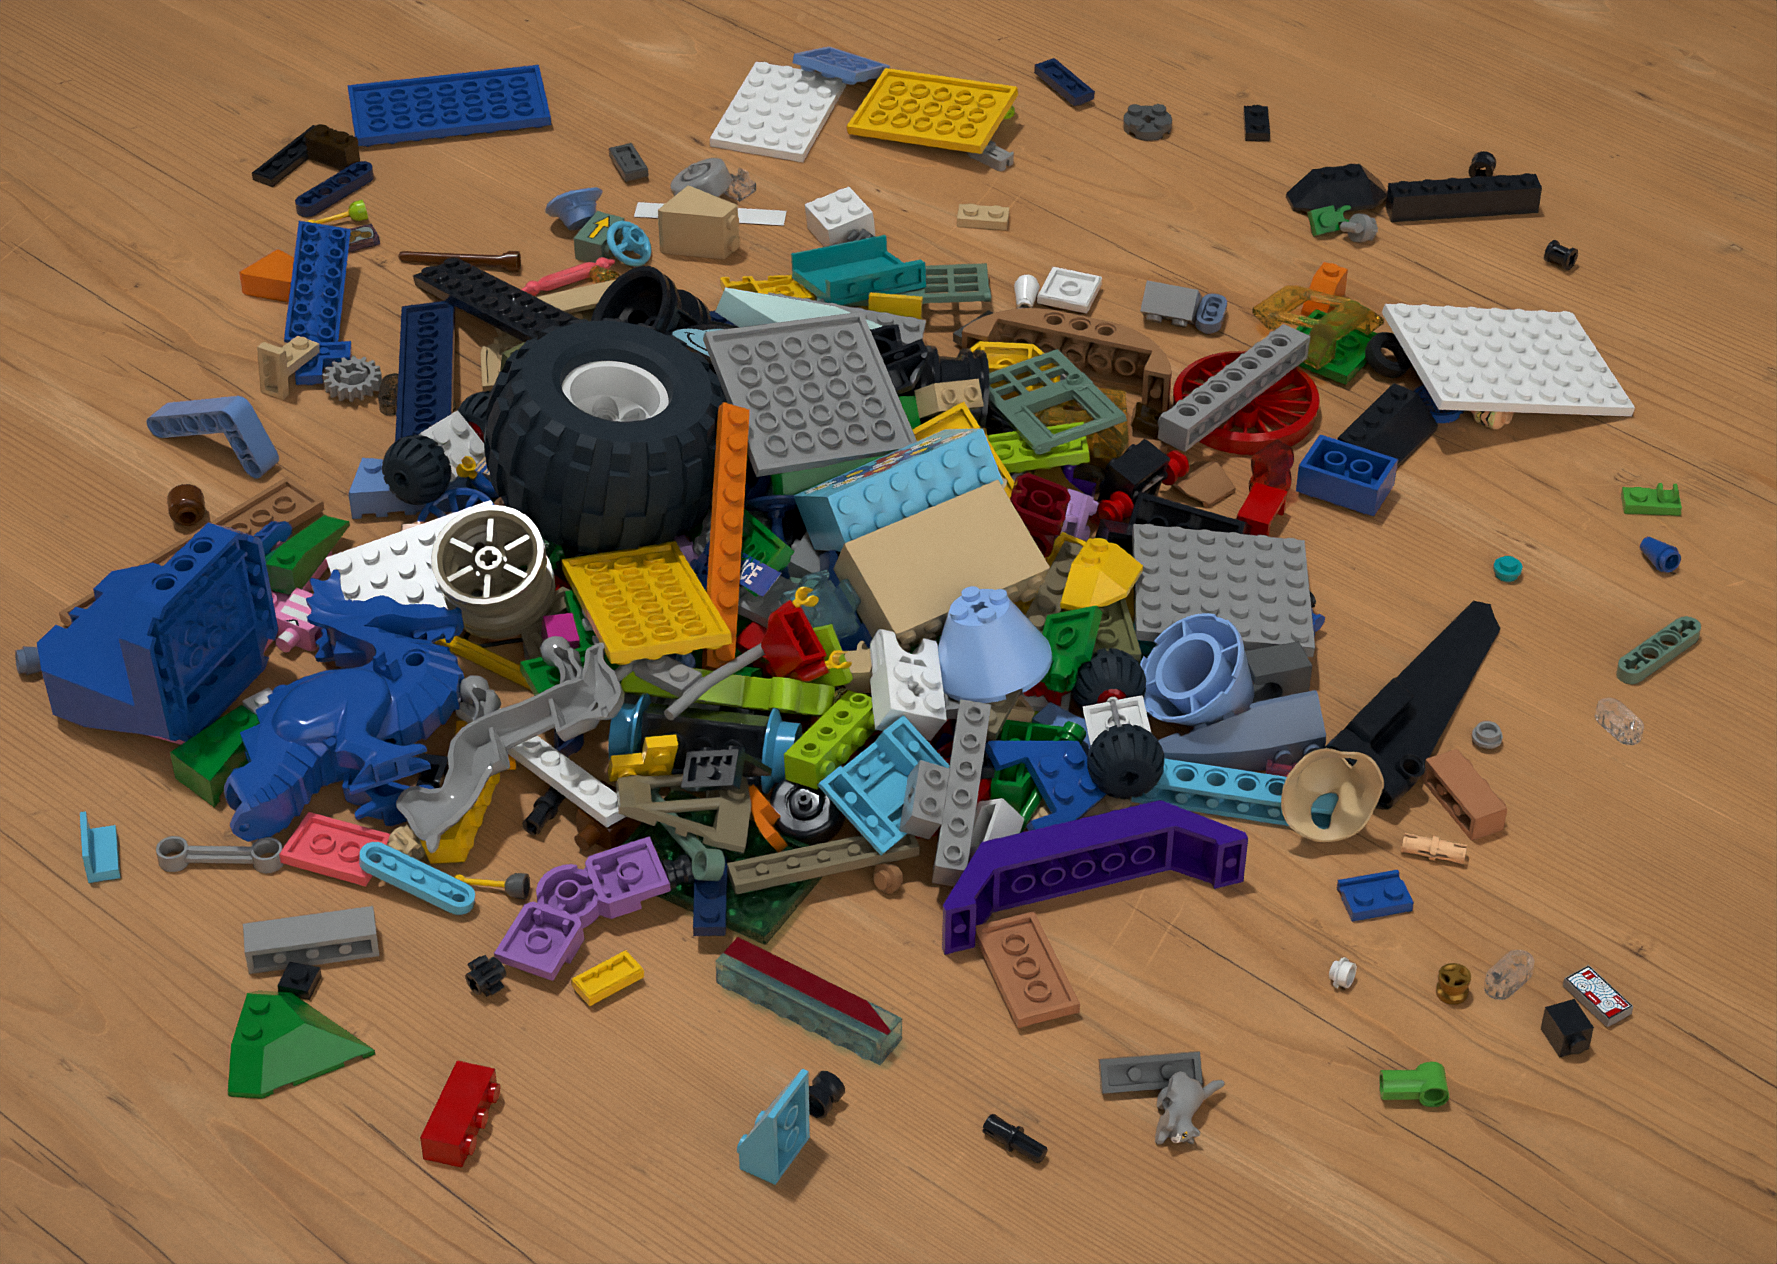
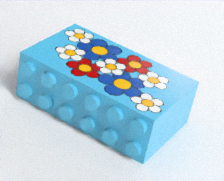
(896, 486)

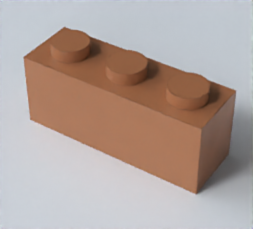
(1464, 794)

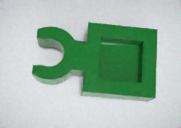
(1326, 219)

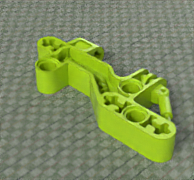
(751, 693)

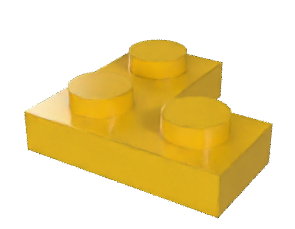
(655, 760)

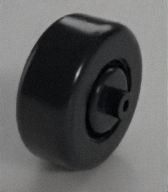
(805, 813)

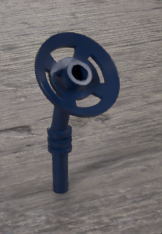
(775, 507)

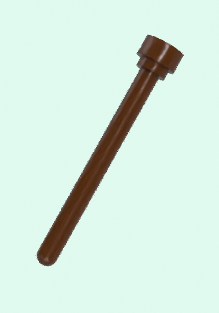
(509, 260)

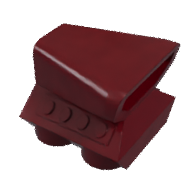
(1041, 507)

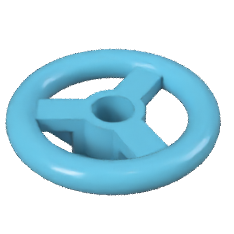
(633, 240)

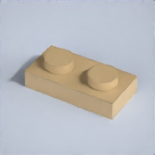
(983, 216)

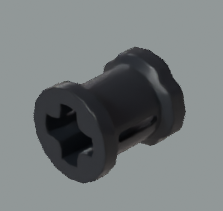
(1561, 254)

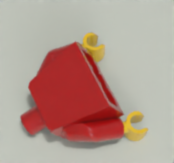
(794, 646)

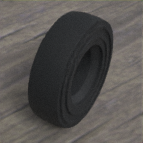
(1379, 362)

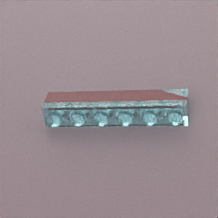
(809, 1001)

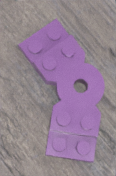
(573, 898)

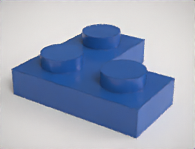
(313, 370)

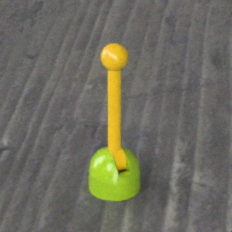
(356, 211)

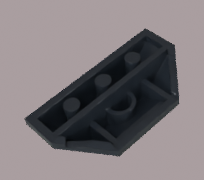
(1338, 187)
(906, 365)

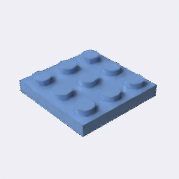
(839, 64)

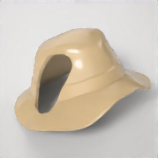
(1325, 773)

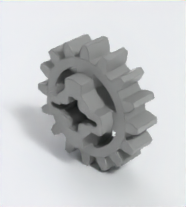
(352, 378)

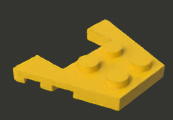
(775, 284)

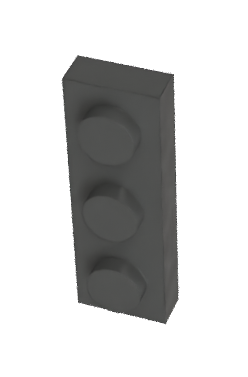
(1147, 1071)

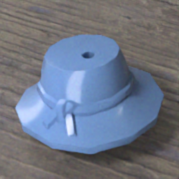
(574, 207)

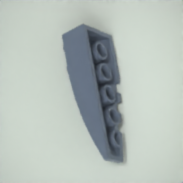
(1271, 729)

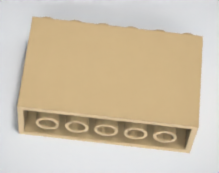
(923, 563)

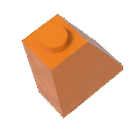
(269, 277)

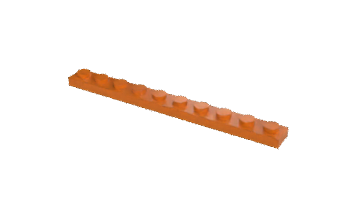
(727, 525)

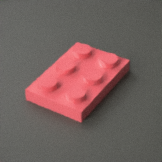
(330, 847)

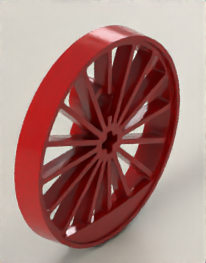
(1267, 407)

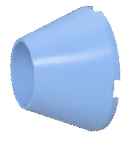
(1197, 672)

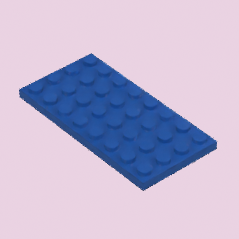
(448, 105)

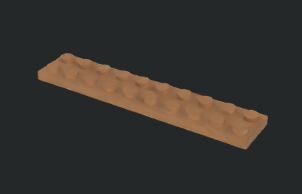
(278, 503)

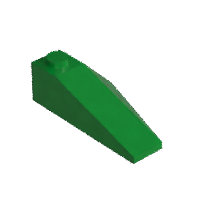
(299, 557)

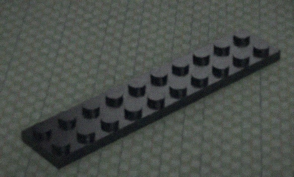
(491, 299)

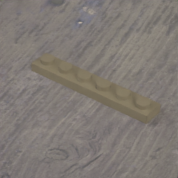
(814, 862)

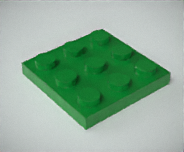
(1348, 354)

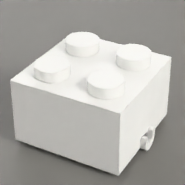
(837, 215)

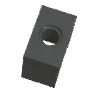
(1279, 671)

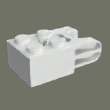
(906, 684)

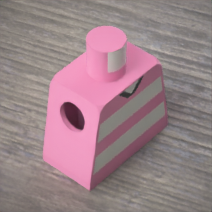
(293, 624)

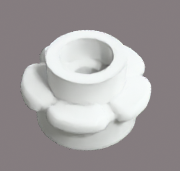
(1342, 973)

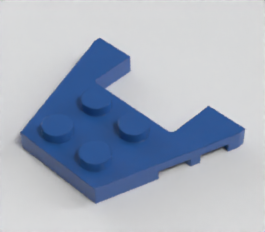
(1058, 772)

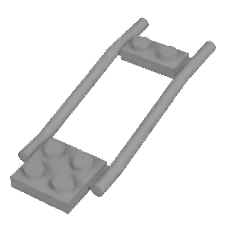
(689, 683)

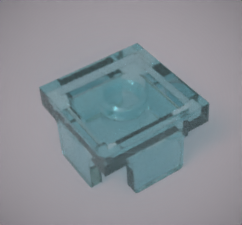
(834, 606)

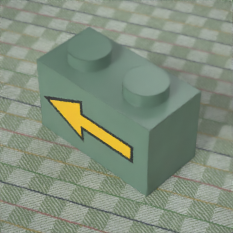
(592, 238)

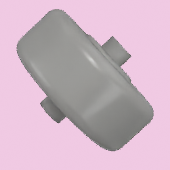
(706, 175)

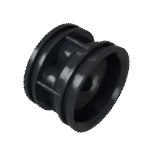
(650, 299)

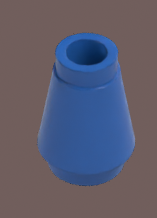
(1662, 555)

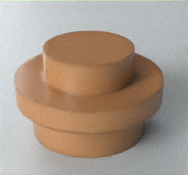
(887, 877)

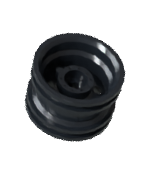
(949, 369)

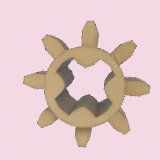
(407, 842)

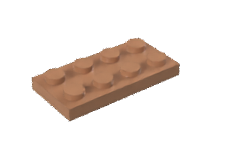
(1026, 969)

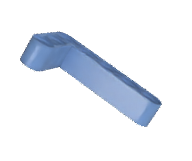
(224, 415)

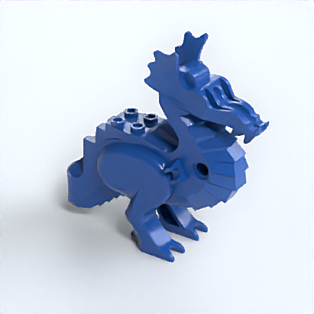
(350, 720)

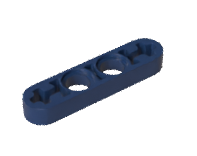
(314, 201)

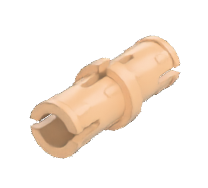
(1434, 848)

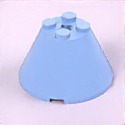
(990, 648)

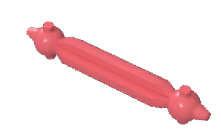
(565, 276)

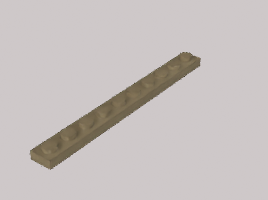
(1044, 604)

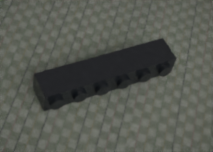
(1463, 197)

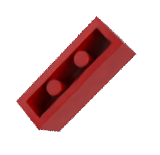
(460, 1114)

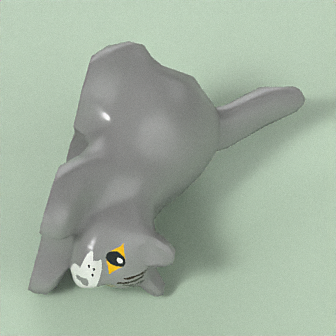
(1180, 1103)

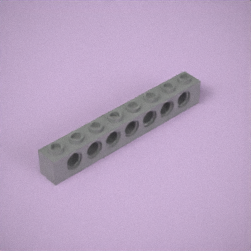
(1233, 387)

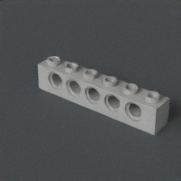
(962, 792)

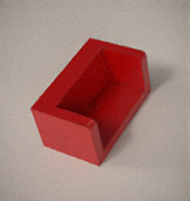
(1262, 507)

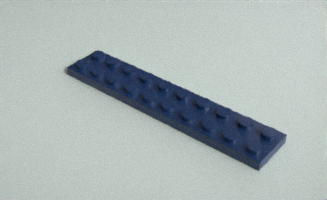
(425, 367)

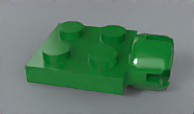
(1072, 644)

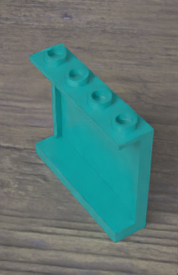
(854, 269)

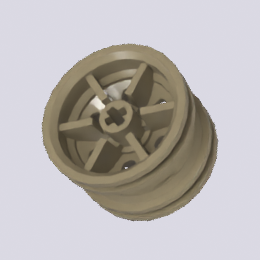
(510, 598)

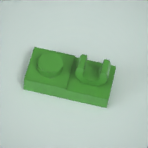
(1651, 501)

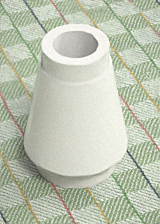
(1026, 291)

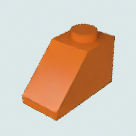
(1329, 280)

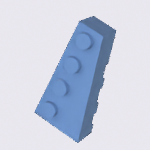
(372, 494)

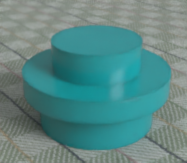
(1507, 568)

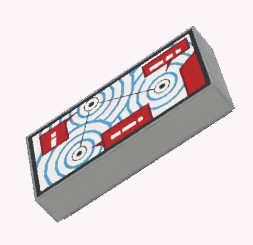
(1598, 996)

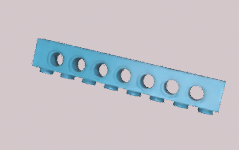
(1230, 793)

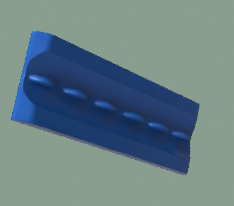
(317, 282)

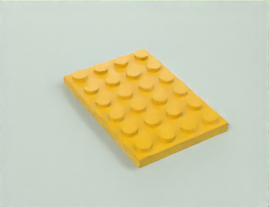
(932, 110)

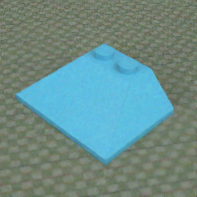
(874, 783)

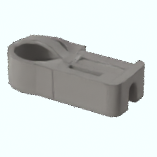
(994, 157)

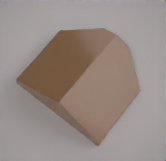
(1205, 483)

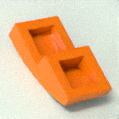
(765, 818)

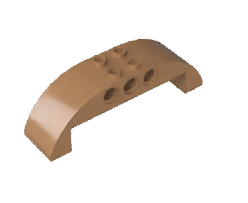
(1097, 347)

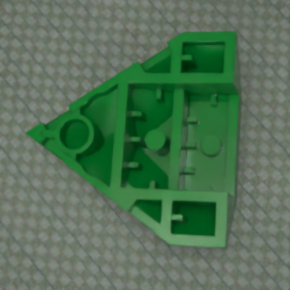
(283, 1043)

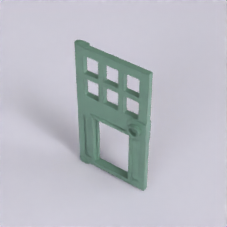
(956, 285)
(1077, 386)

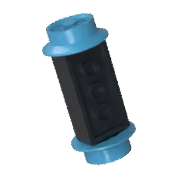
(698, 728)

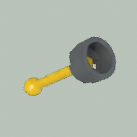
(515, 885)

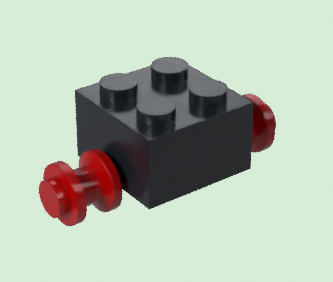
(1137, 470)

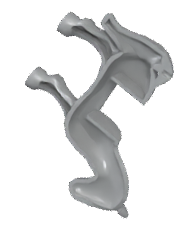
(482, 745)

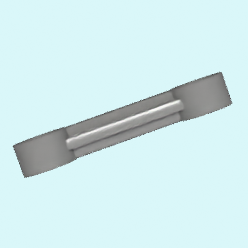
(219, 854)

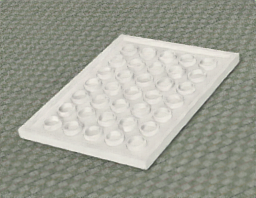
(1506, 360)

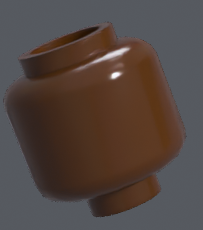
(186, 504)

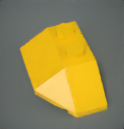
(1006, 354)
(1100, 575)

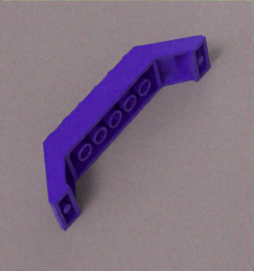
(1089, 856)

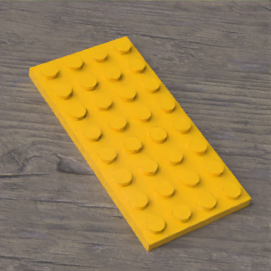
(645, 603)

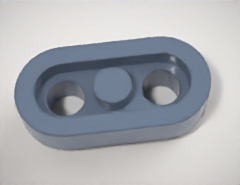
(1211, 313)

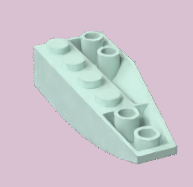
(753, 309)

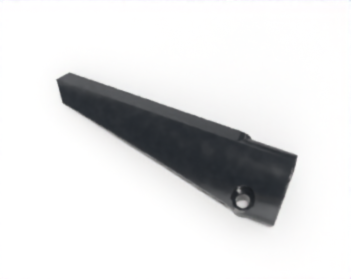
(1415, 707)

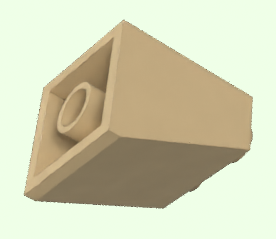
(698, 225)

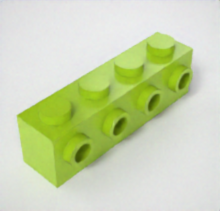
(830, 740)

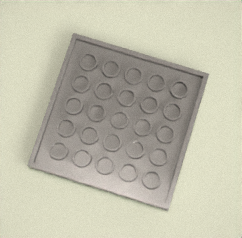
(810, 391)
(1238, 577)

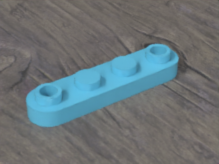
(417, 878)

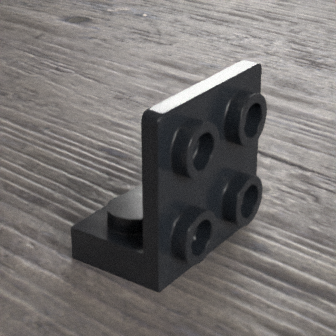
(720, 769)

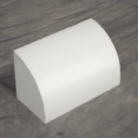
(993, 821)

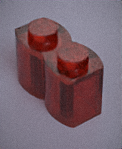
(1272, 466)

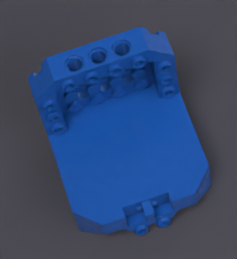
(165, 641)

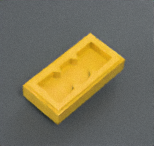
(607, 978)

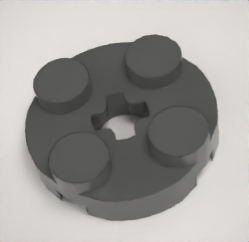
(1147, 122)

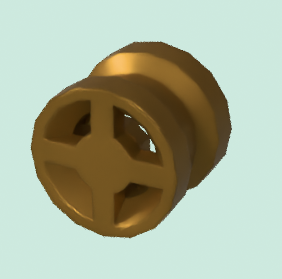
(1453, 983)

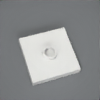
(1069, 290)

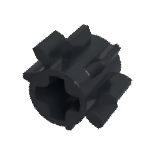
(485, 975)

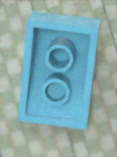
(778, 1132)

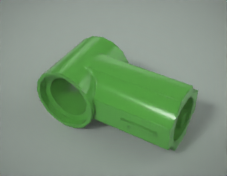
(1425, 1083)

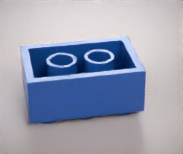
(1346, 475)

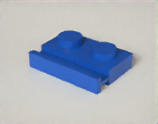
(1375, 895)

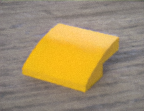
(896, 304)

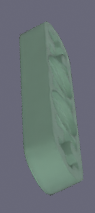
(1691, 630)

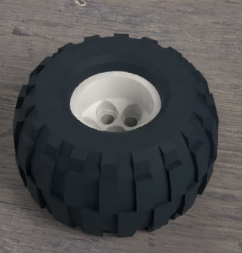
(604, 435)

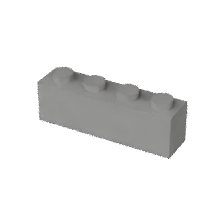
(311, 939)

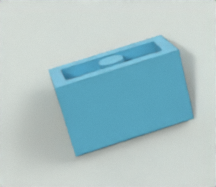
(99, 851)

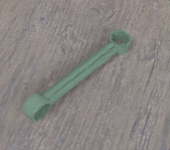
(706, 863)

